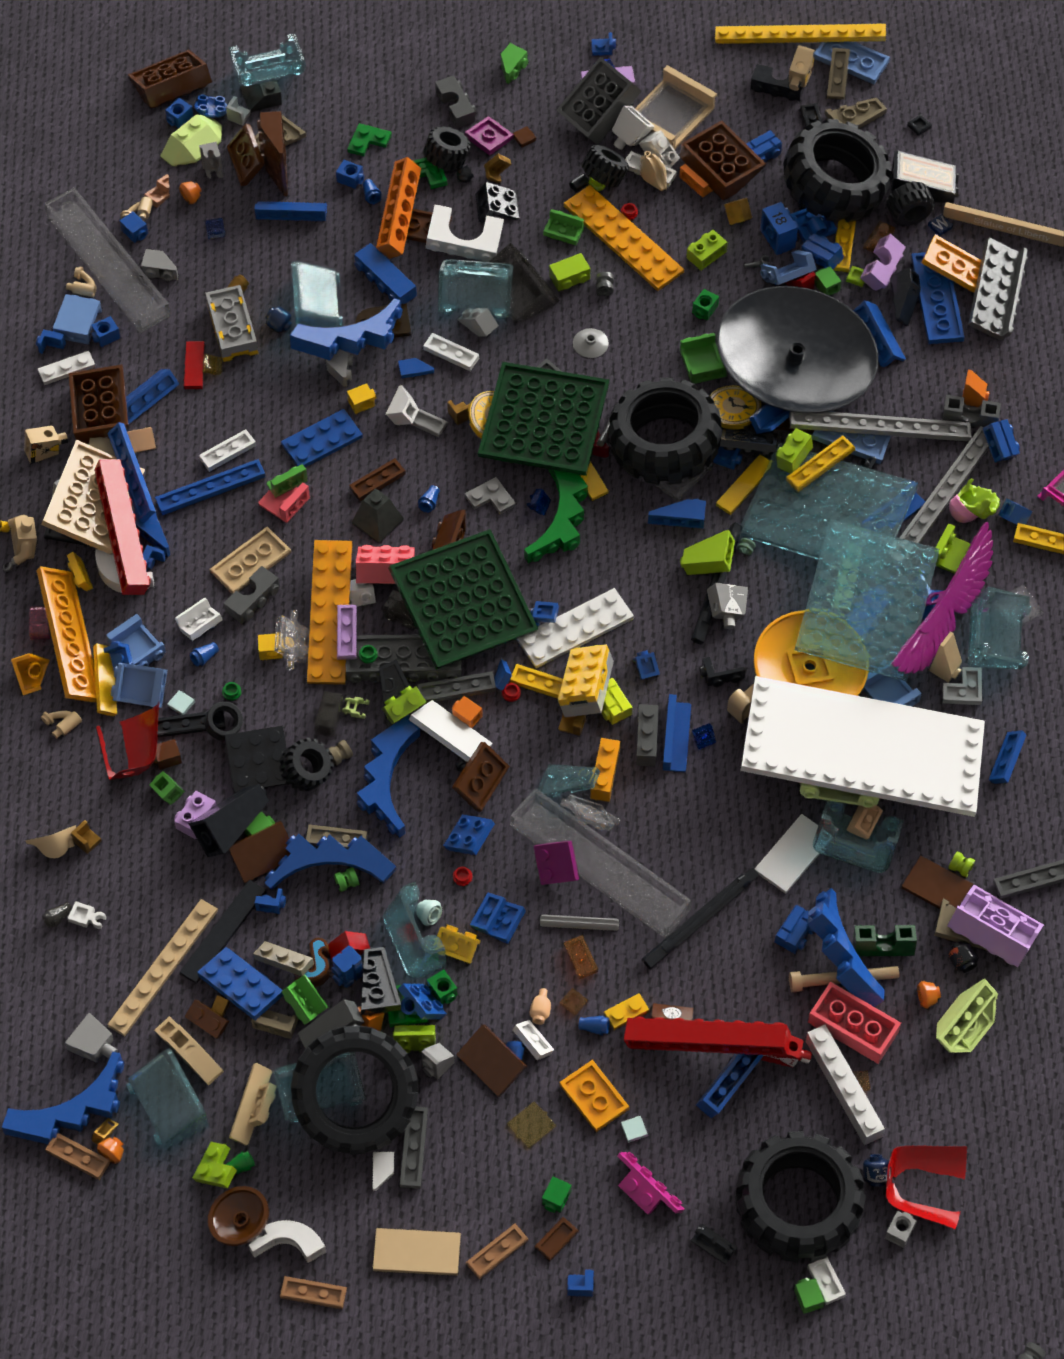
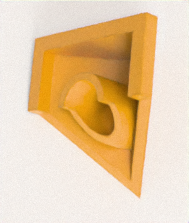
(29, 672)

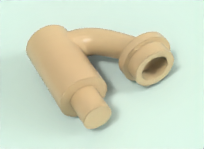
(143, 208)
(82, 288)
(70, 721)

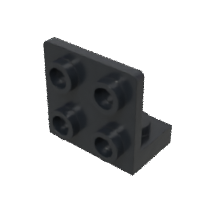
(496, 200)

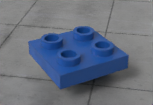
(812, 224)
(469, 834)
(425, 1004)

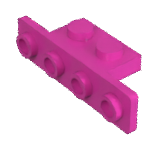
(644, 1188)

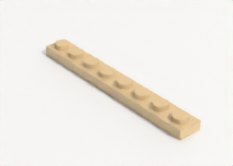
(162, 967)

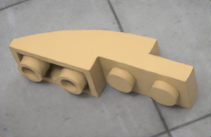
(189, 1050)

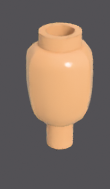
(540, 1007)

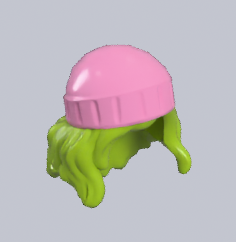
(973, 503)

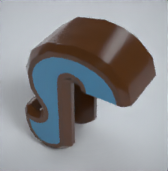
(321, 970)

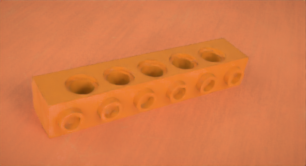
(398, 208)

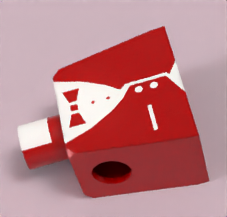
(795, 1054)

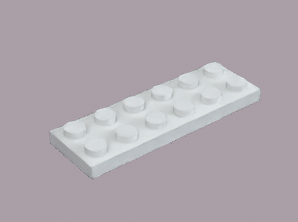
(576, 628)

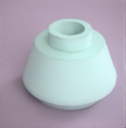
(429, 912)

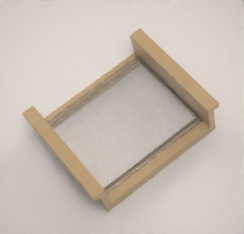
(677, 106)

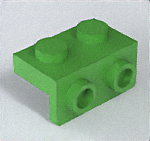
(564, 227)
(304, 999)

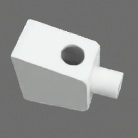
(630, 127)

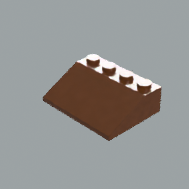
(171, 78)
(273, 148)
(721, 159)
(97, 401)

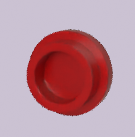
(630, 211)
(511, 692)
(462, 876)

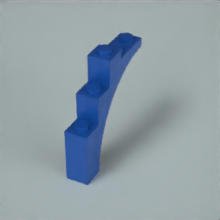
(350, 338)
(387, 749)
(330, 852)
(851, 971)
(72, 1114)

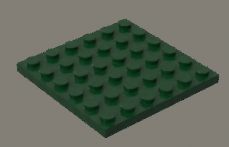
(544, 418)
(463, 599)

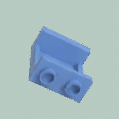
(802, 265)
(76, 318)
(142, 644)
(139, 684)
(890, 690)

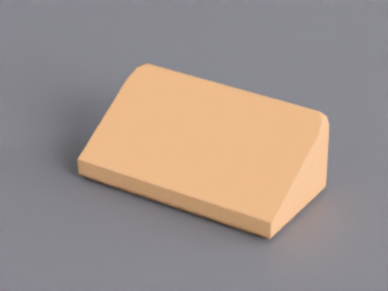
(142, 439)
(864, 821)

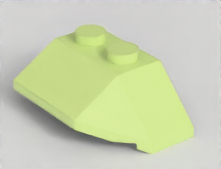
(184, 142)
(968, 1018)

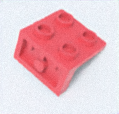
(287, 504)

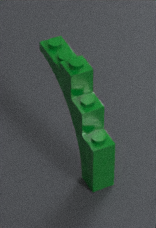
(569, 514)

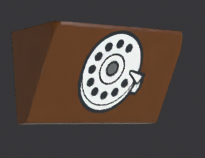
(671, 1012)

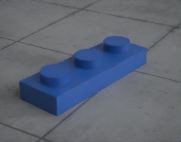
(1007, 757)

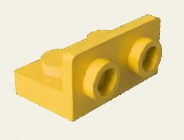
(457, 944)

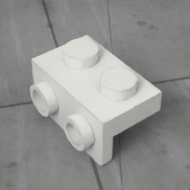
(361, 593)
(198, 619)

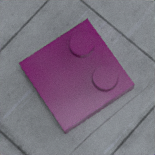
(489, 135)
(556, 862)

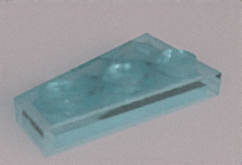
(567, 778)

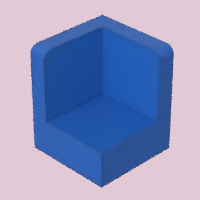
(1015, 512)
(581, 1284)

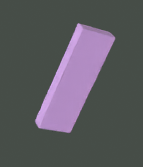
(346, 632)

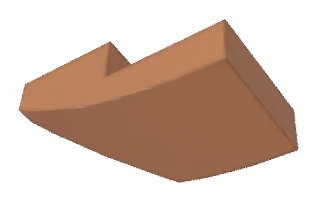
(160, 192)

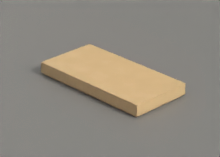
(261, 550)
(416, 1251)

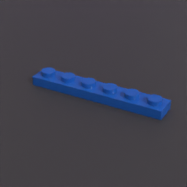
(133, 476)
(210, 487)

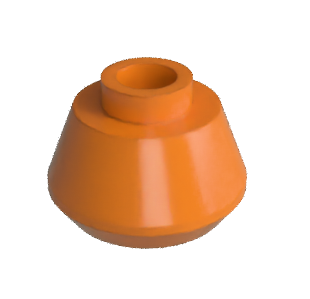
(190, 191)
(928, 994)
(111, 1149)

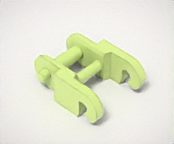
(356, 701)

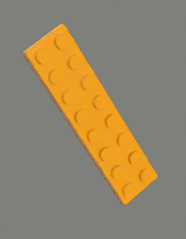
(624, 238)
(329, 588)
(68, 633)

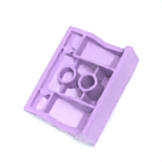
(995, 925)

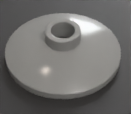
(588, 348)

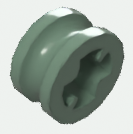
(746, 546)

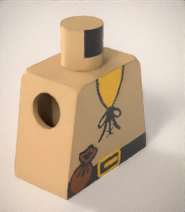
(801, 67)
(43, 443)

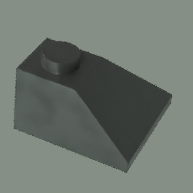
(262, 95)
(377, 516)

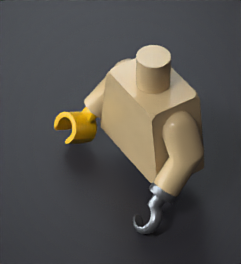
(23, 538)

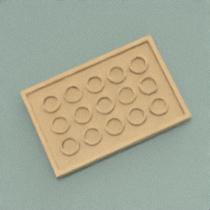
(76, 501)

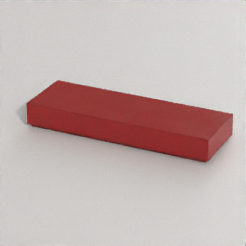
(194, 365)

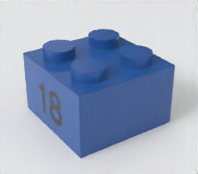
(779, 228)

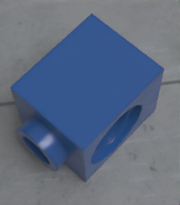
(179, 113)
(350, 174)
(134, 227)
(105, 331)

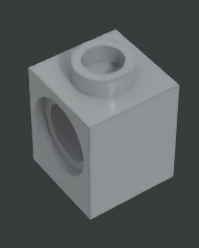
(897, 1236)

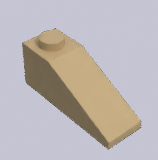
(947, 659)

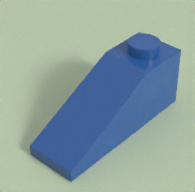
(682, 514)
(153, 533)

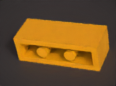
(606, 763)

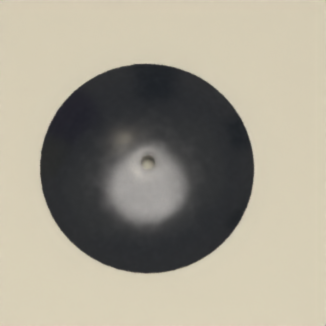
(797, 349)

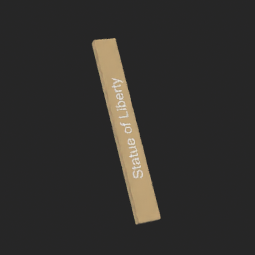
(1004, 224)

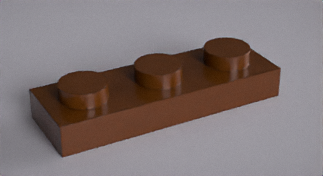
(377, 479)

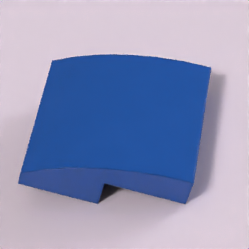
(497, 917)

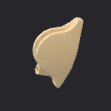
(653, 170)
(55, 844)

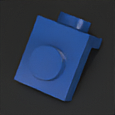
(50, 338)

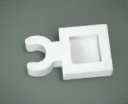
(84, 914)

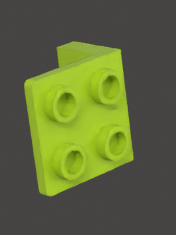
(951, 550)
(414, 1037)

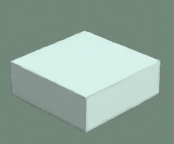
(181, 703)
(634, 1129)

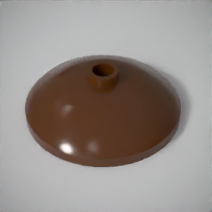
(233, 1207)

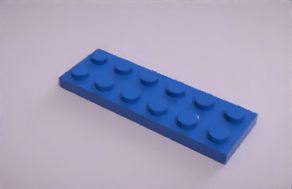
(938, 304)

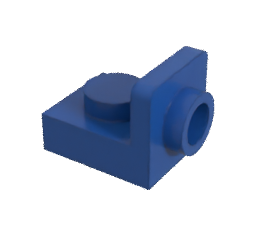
(603, 46)
(728, 458)
(151, 554)
(544, 612)
(119, 653)
(646, 664)
(269, 904)

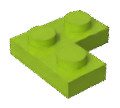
(211, 1168)

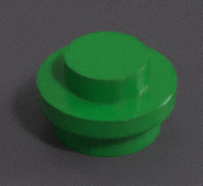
(368, 654)
(231, 691)

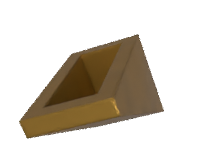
(220, 1005)
(104, 1131)

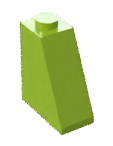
(709, 555)

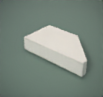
(382, 1168)

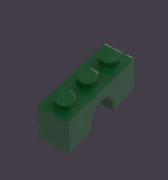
(898, 943)

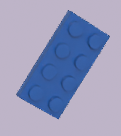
(322, 439)
(240, 983)

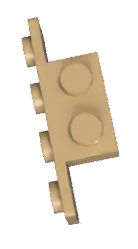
(254, 1104)

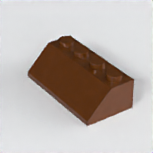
(450, 529)

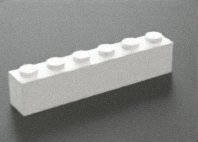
(845, 1084)

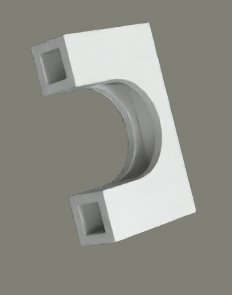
(442, 240)

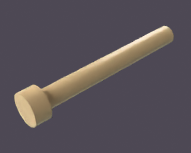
(799, 981)

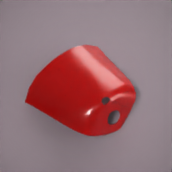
(139, 741)
(933, 1159)

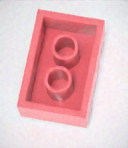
(373, 562)

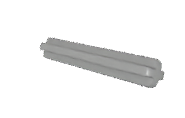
(579, 922)

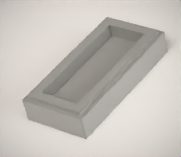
(429, 423)

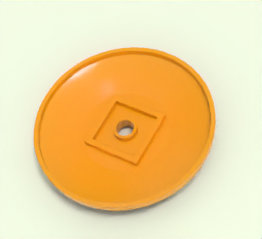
(779, 661)

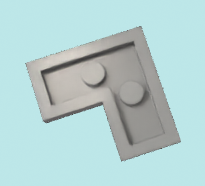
(492, 492)
(966, 693)

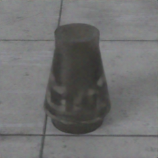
(55, 915)

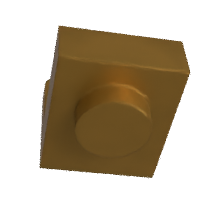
(495, 167)

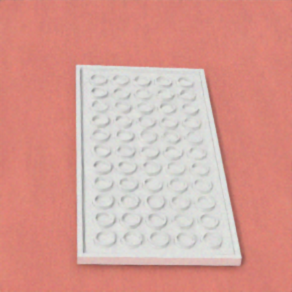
(863, 746)

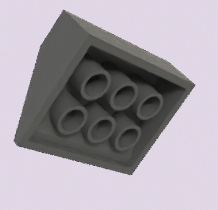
(598, 100)

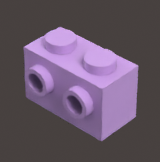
(194, 807)

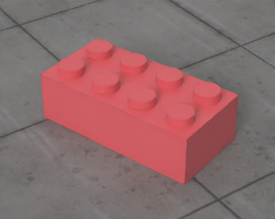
(854, 1022)

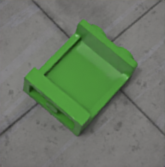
(702, 358)

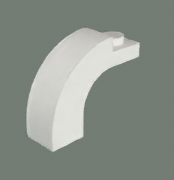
(108, 571)
(289, 1233)

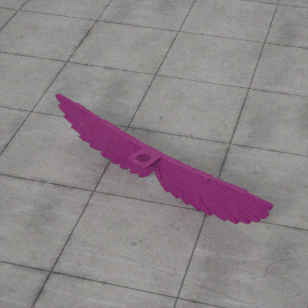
(957, 598)

